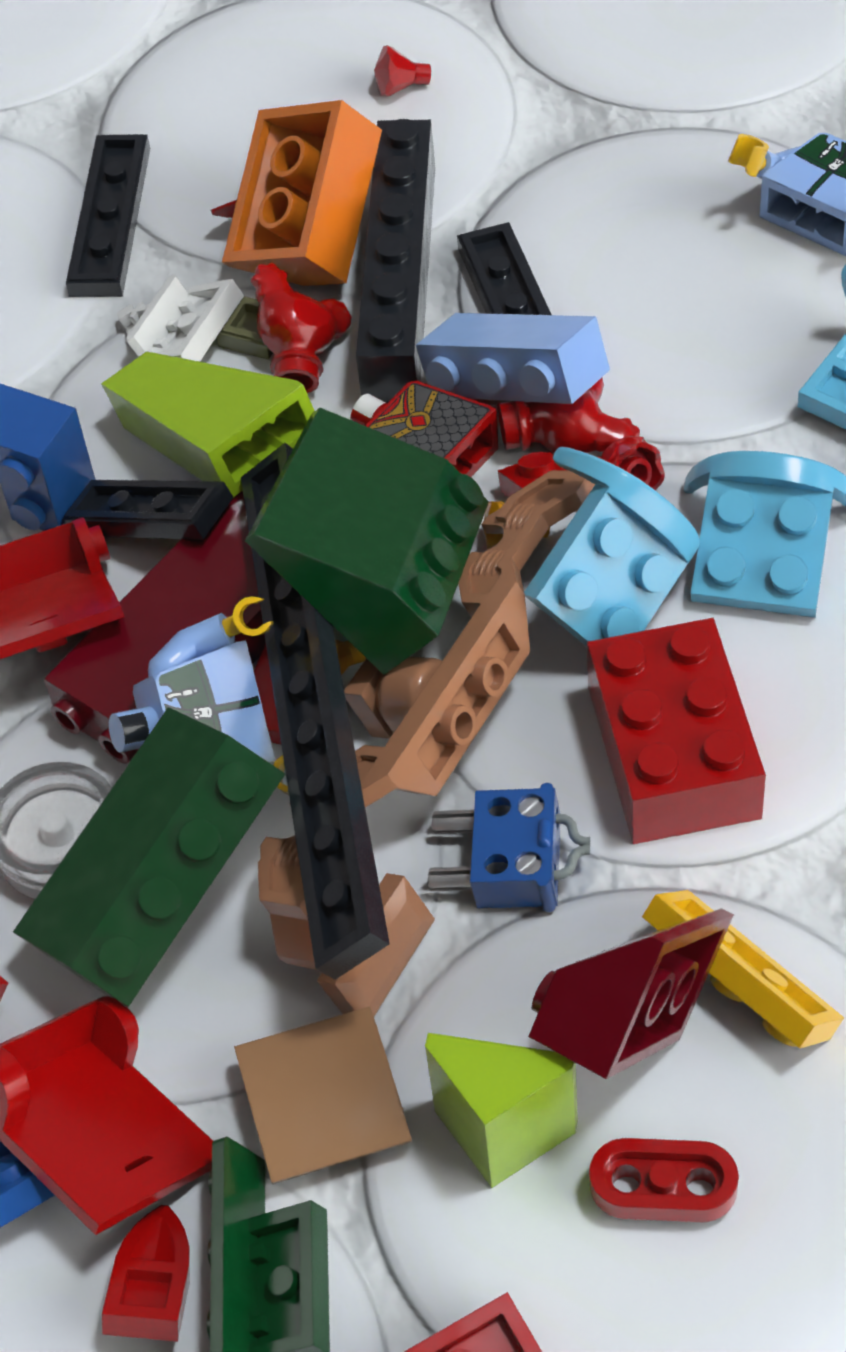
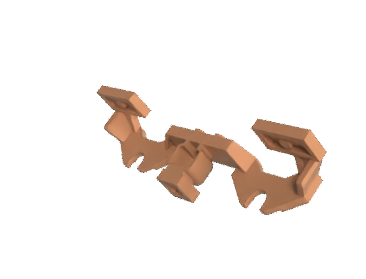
(430, 717)

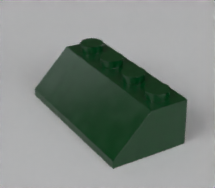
(149, 855)

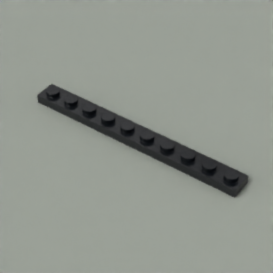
(319, 761)

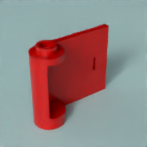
(54, 587)
(92, 1119)

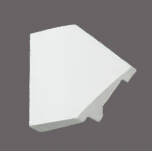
(179, 319)

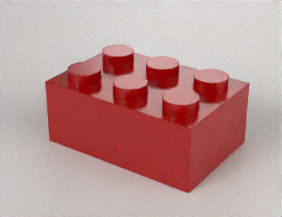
(675, 731)

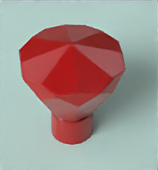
(397, 72)

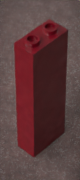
(179, 591)

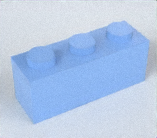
(515, 356)

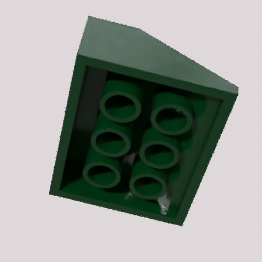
(370, 534)

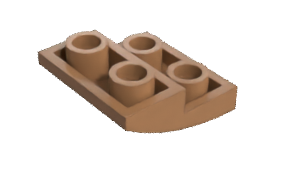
(322, 1095)

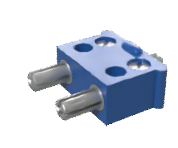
(511, 848)

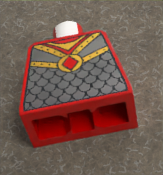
(436, 422)

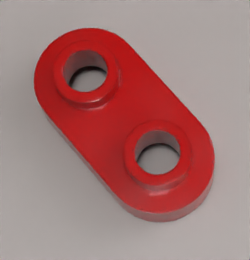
(663, 1174)

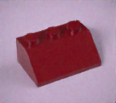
(628, 997)

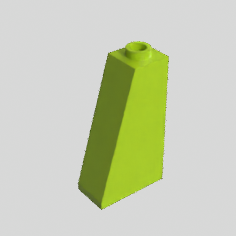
(208, 414)

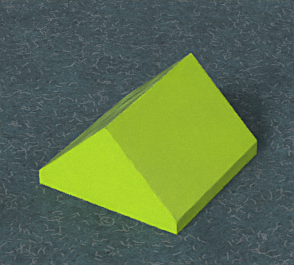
(502, 1100)

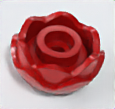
(637, 458)

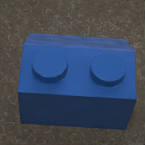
(40, 458)

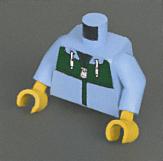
(800, 186)
(205, 679)

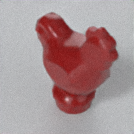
(296, 326)
(558, 425)

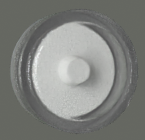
(42, 818)

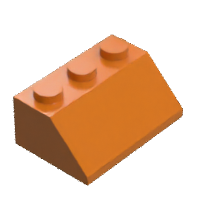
(303, 192)

